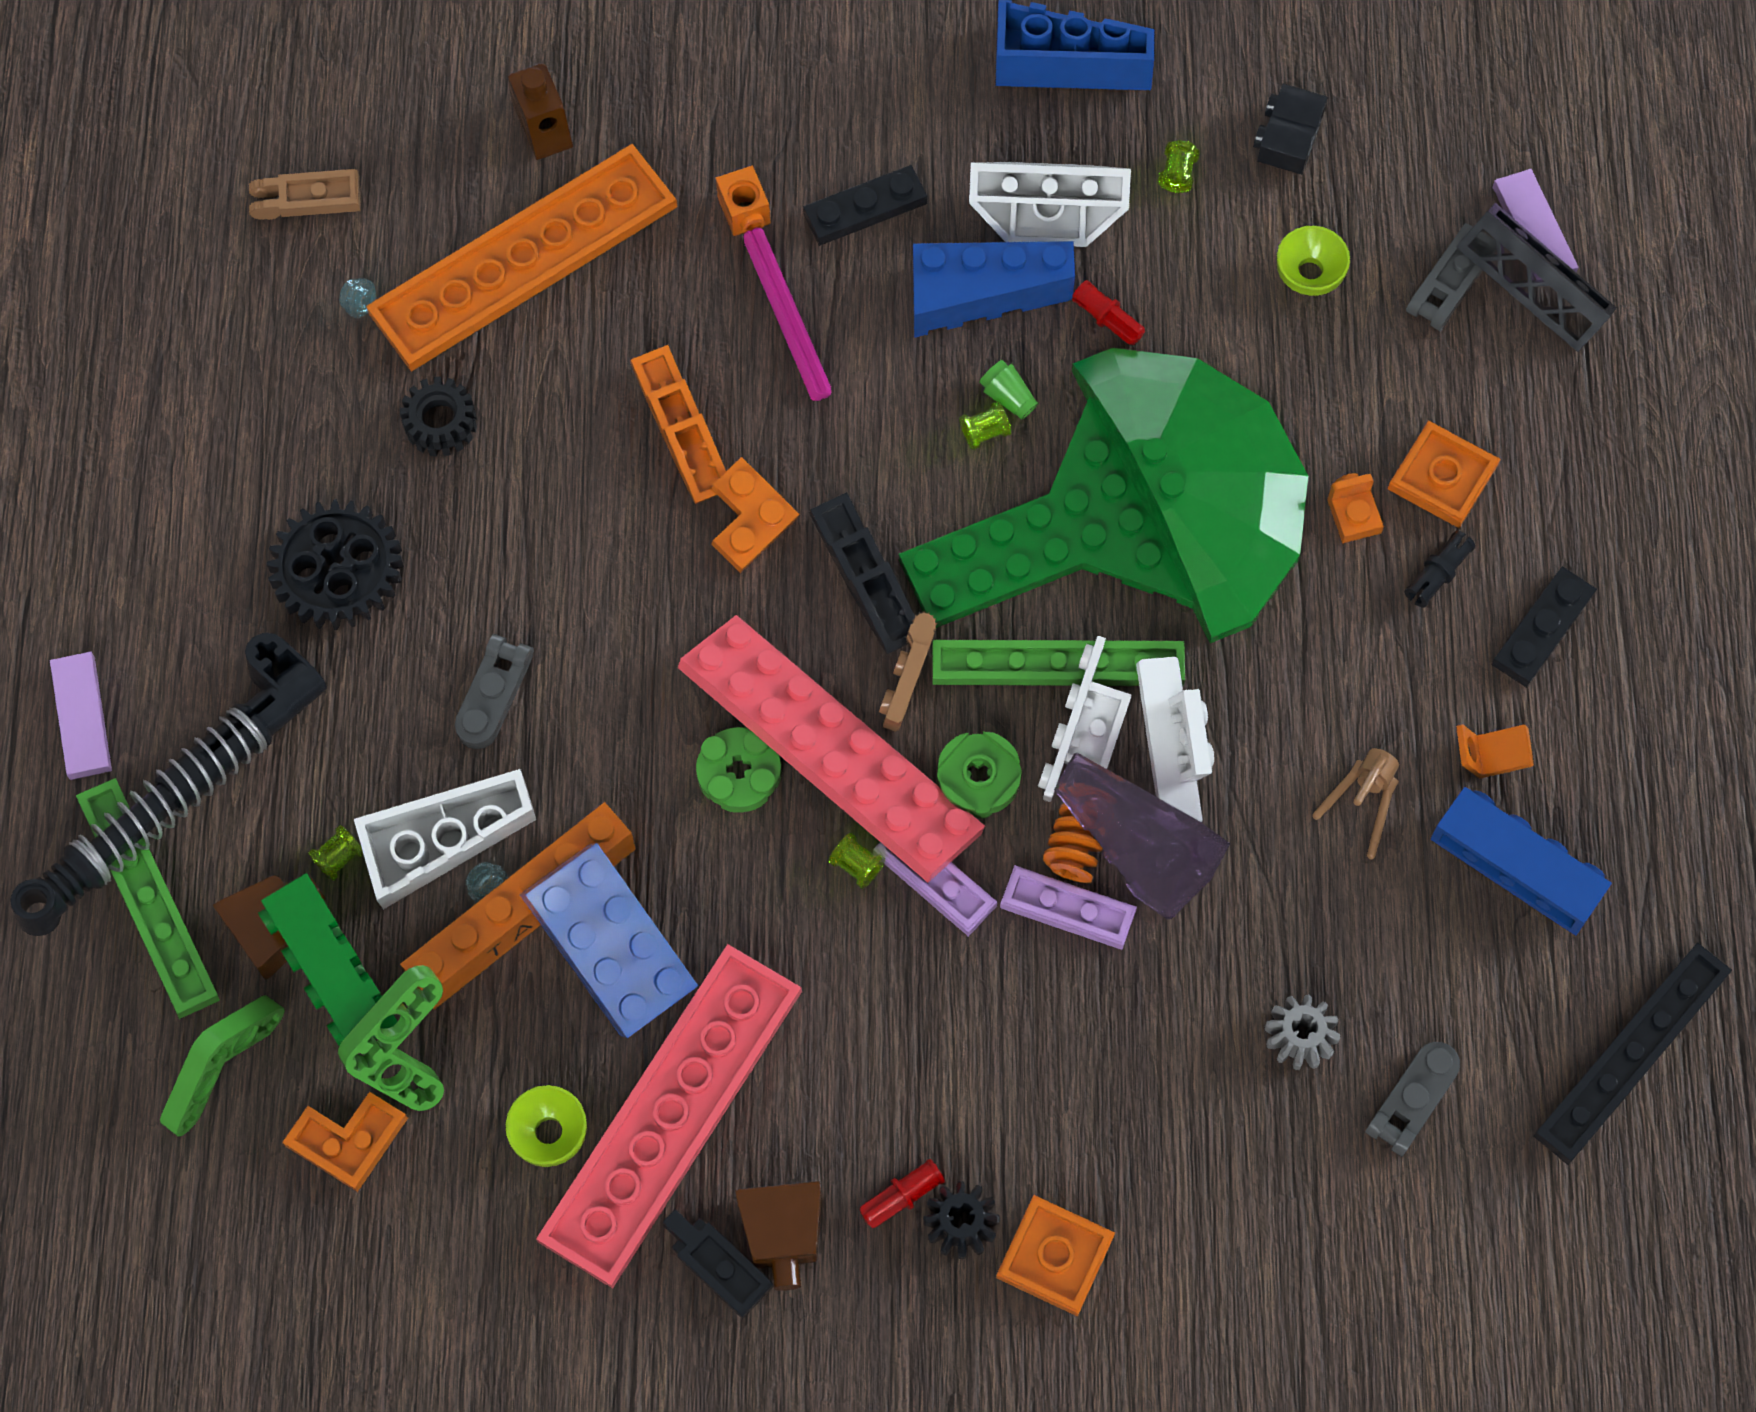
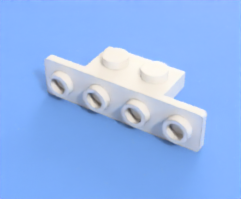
(1092, 724)
(1175, 734)

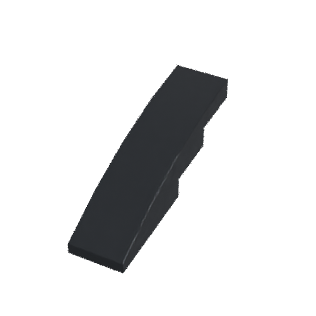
(864, 571)

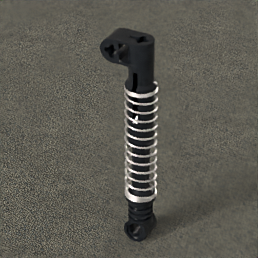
(245, 731)

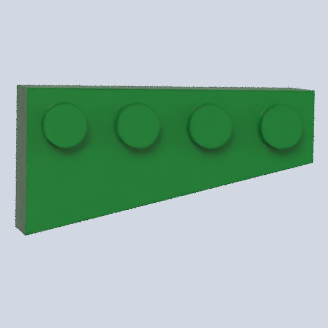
(323, 954)

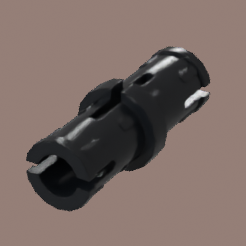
(1439, 569)

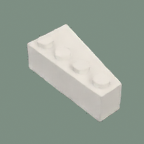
(439, 832)

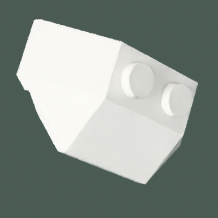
(1049, 200)

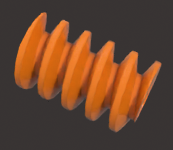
(1070, 848)

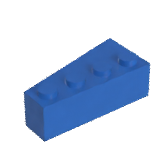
(1070, 50)
(987, 279)

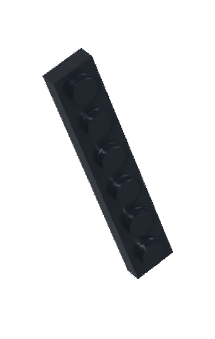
(1632, 1053)

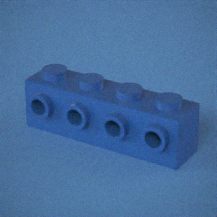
(1521, 860)

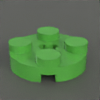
(978, 750)
(722, 787)

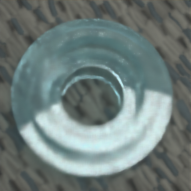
(356, 296)
(484, 879)

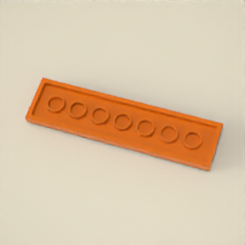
(521, 257)

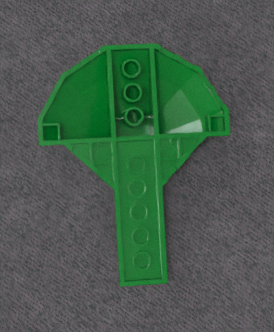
(1164, 485)

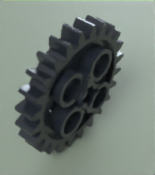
(303, 550)

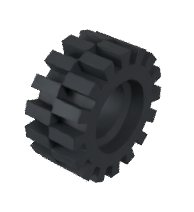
(430, 397)

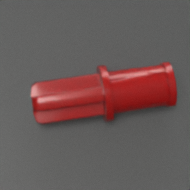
(1108, 313)
(901, 1194)

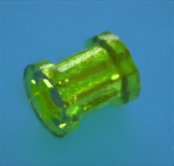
(1179, 166)
(985, 425)
(336, 852)
(856, 860)

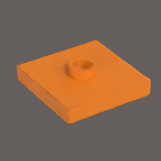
(1444, 474)
(1055, 1255)

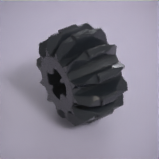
(955, 1206)

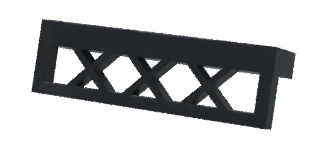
(1544, 264)

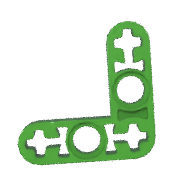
(384, 1052)
(208, 1056)

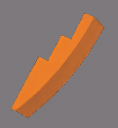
(679, 422)

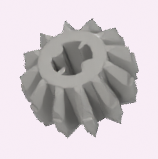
(1285, 1034)

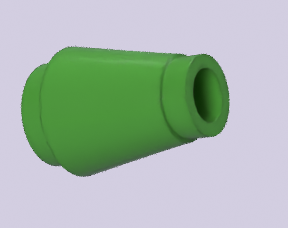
(1007, 387)

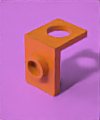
(1495, 751)

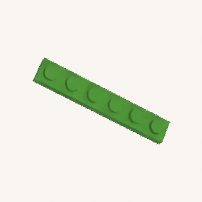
(1044, 661)
(153, 911)

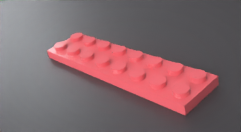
(831, 747)
(669, 1116)

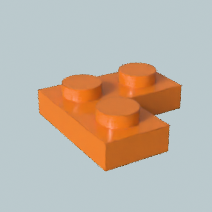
(760, 512)
(348, 1151)

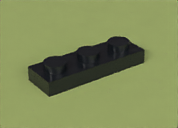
(865, 205)
(1544, 627)

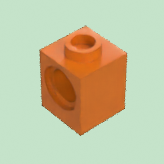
(743, 187)

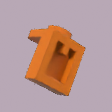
(1354, 507)

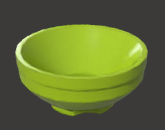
(1314, 246)
(538, 1106)

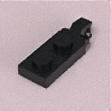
(718, 1263)

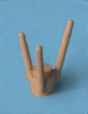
(1373, 775)

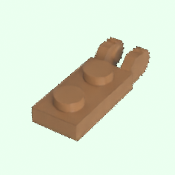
(306, 194)
(908, 668)

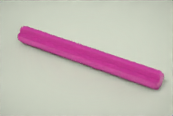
(787, 314)

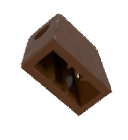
(534, 100)
(242, 918)
(782, 1228)

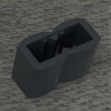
(1291, 128)

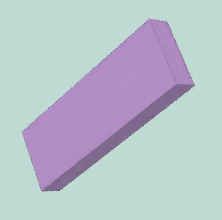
(1526, 203)
(80, 715)
(948, 892)
(1068, 907)

